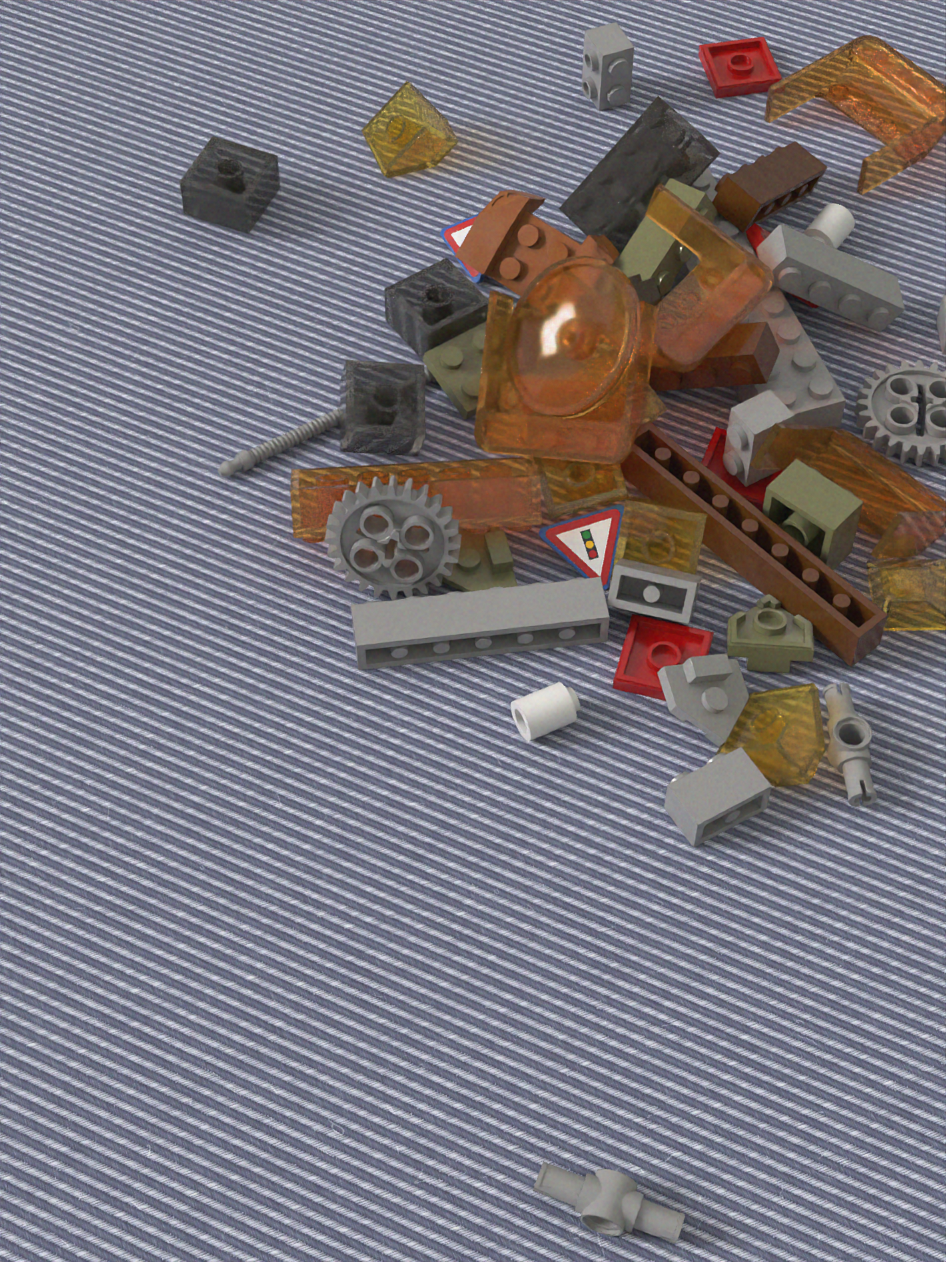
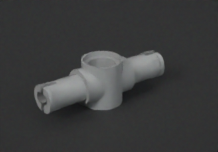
(854, 759)
(609, 1202)

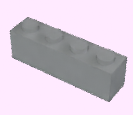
(831, 278)

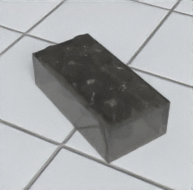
(623, 182)

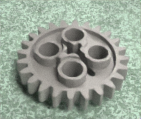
(890, 411)
(393, 537)

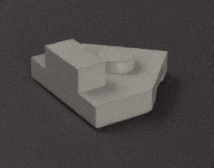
(706, 693)

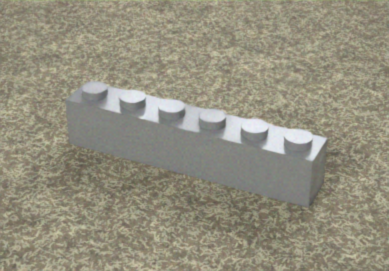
(480, 623)

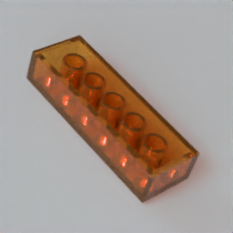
(479, 490)

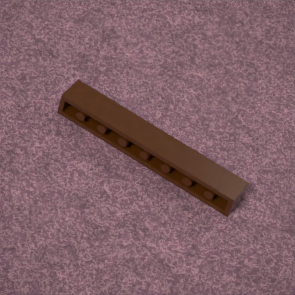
(757, 546)

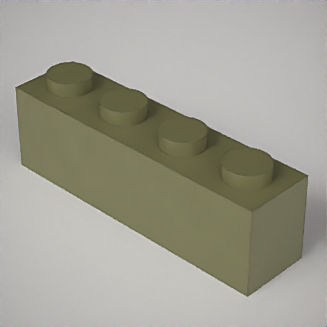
(654, 250)

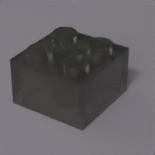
(230, 184)
(434, 306)
(382, 408)

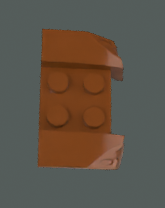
(518, 245)

